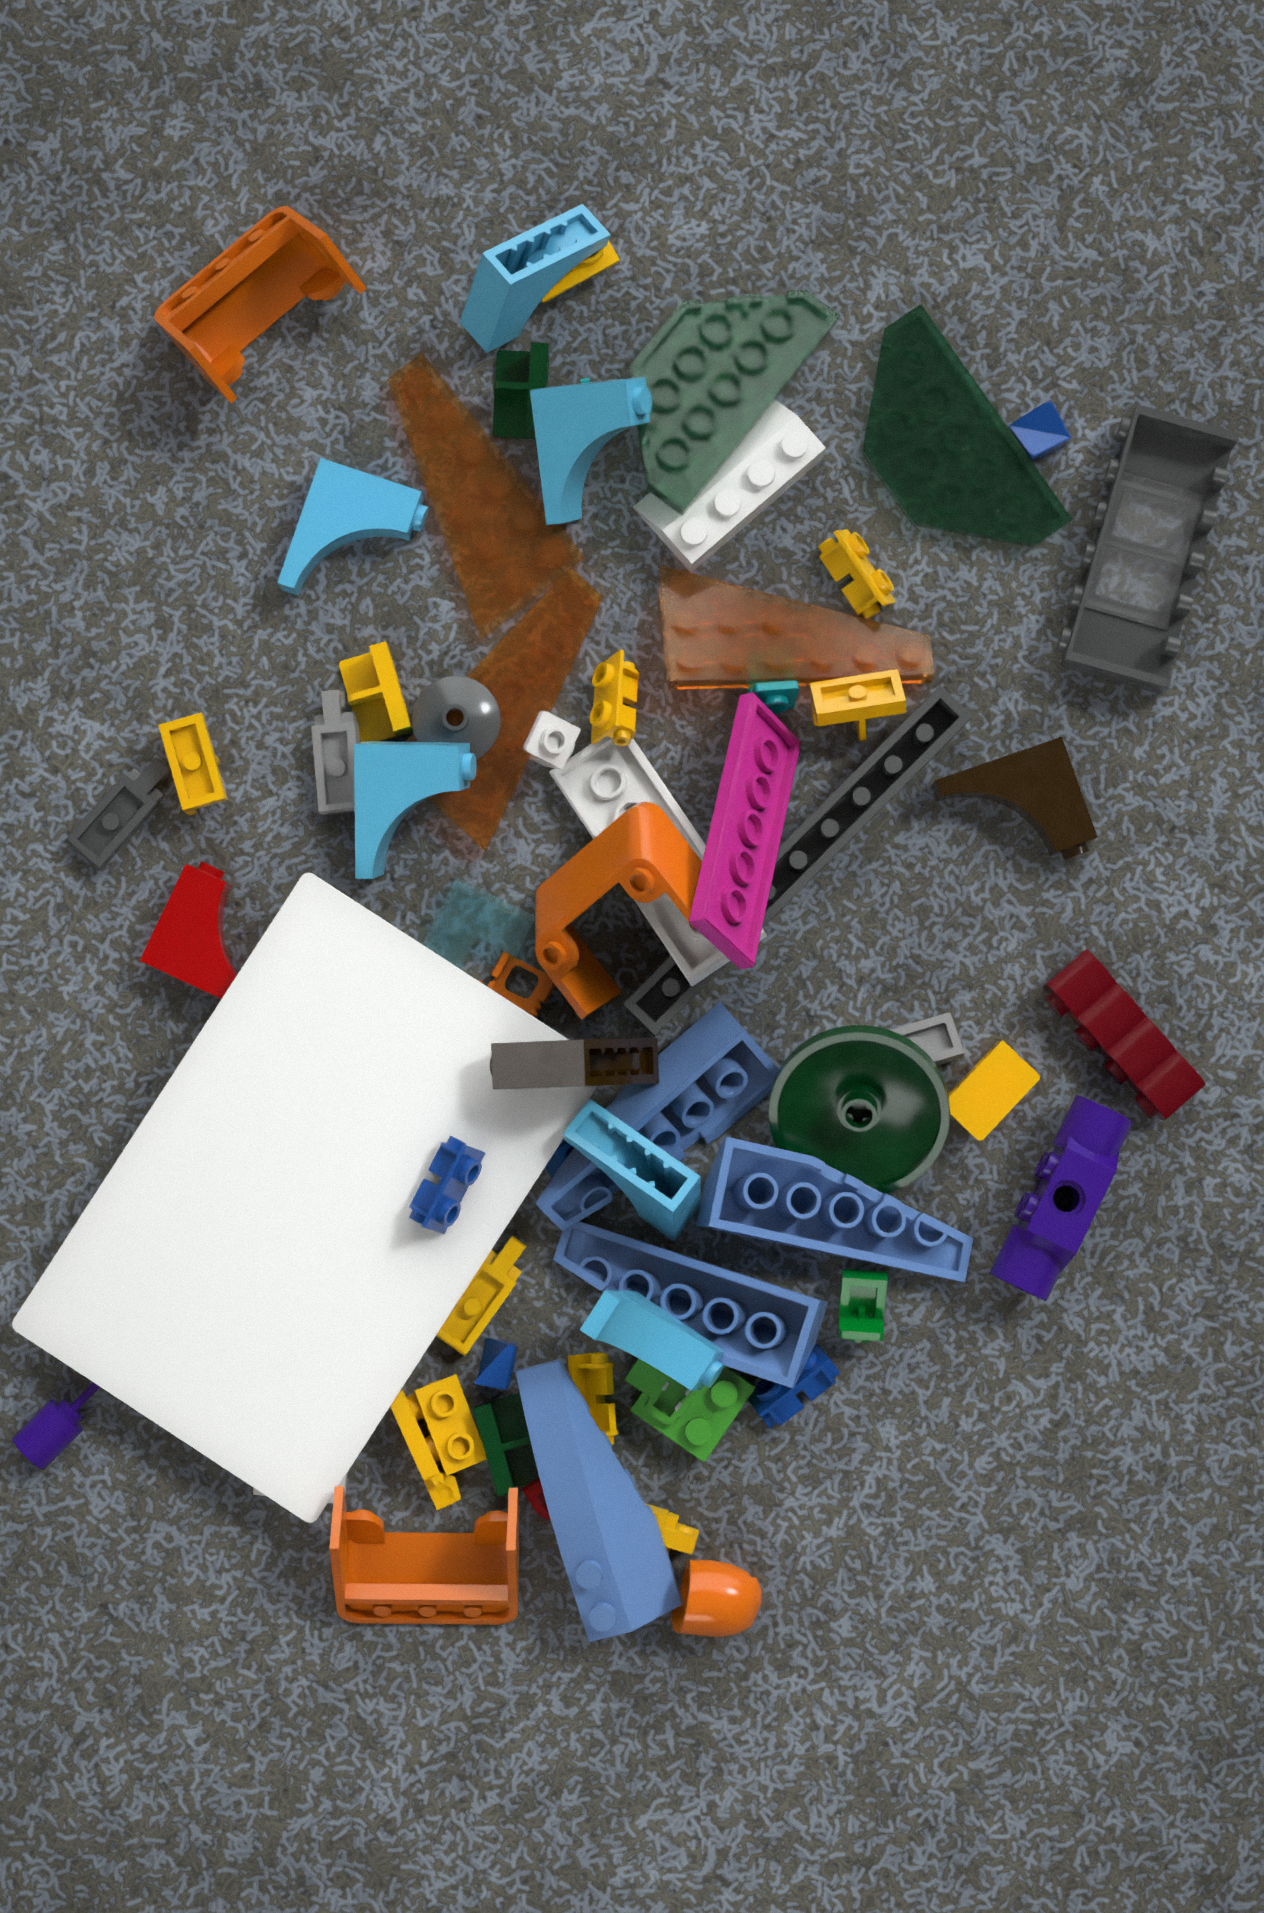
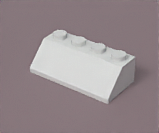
(754, 476)

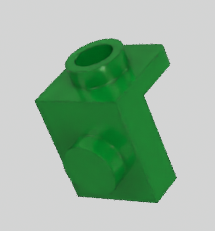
(862, 1305)

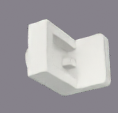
(551, 740)

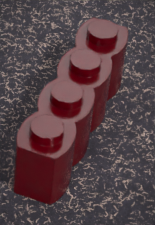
(1124, 1035)

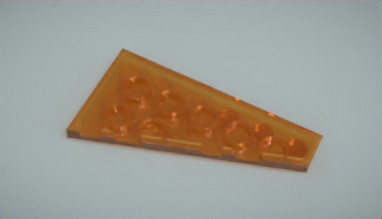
(481, 502)
(744, 637)
(525, 678)

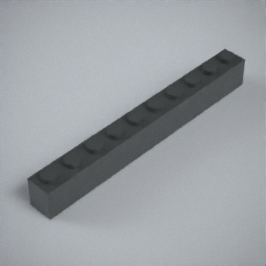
(822, 837)

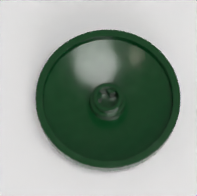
(862, 1105)

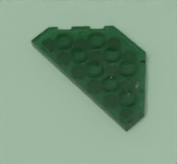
(714, 378)
(947, 447)

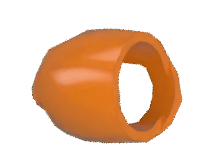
(716, 1600)

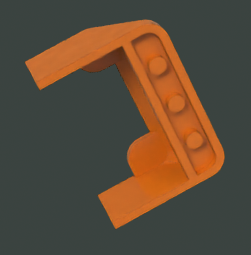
(250, 290)
(647, 860)
(425, 1575)

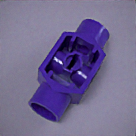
(1084, 1165)

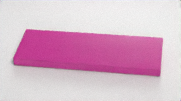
(745, 832)

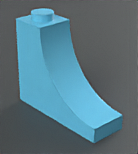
(523, 270)
(572, 429)
(346, 508)
(392, 782)
(653, 1180)
(654, 1337)

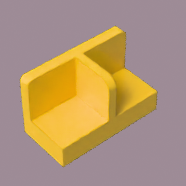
(375, 694)
(857, 699)
(193, 763)
(991, 1090)

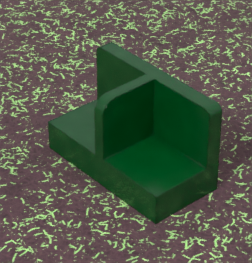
(515, 376)
(506, 1442)

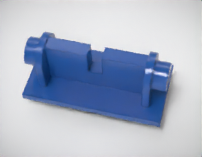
(439, 1204)
(779, 1403)

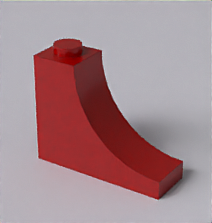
(190, 932)

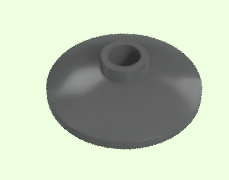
(462, 694)

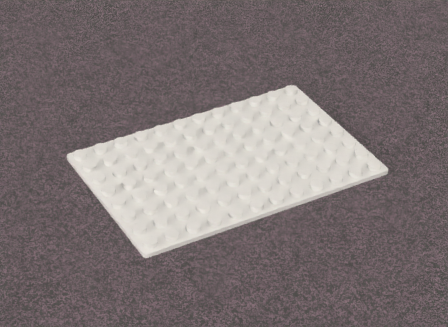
(257, 1232)

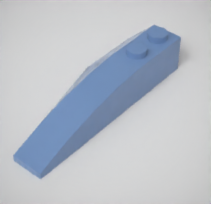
(702, 1090)
(818, 1209)
(754, 1321)
(597, 1515)

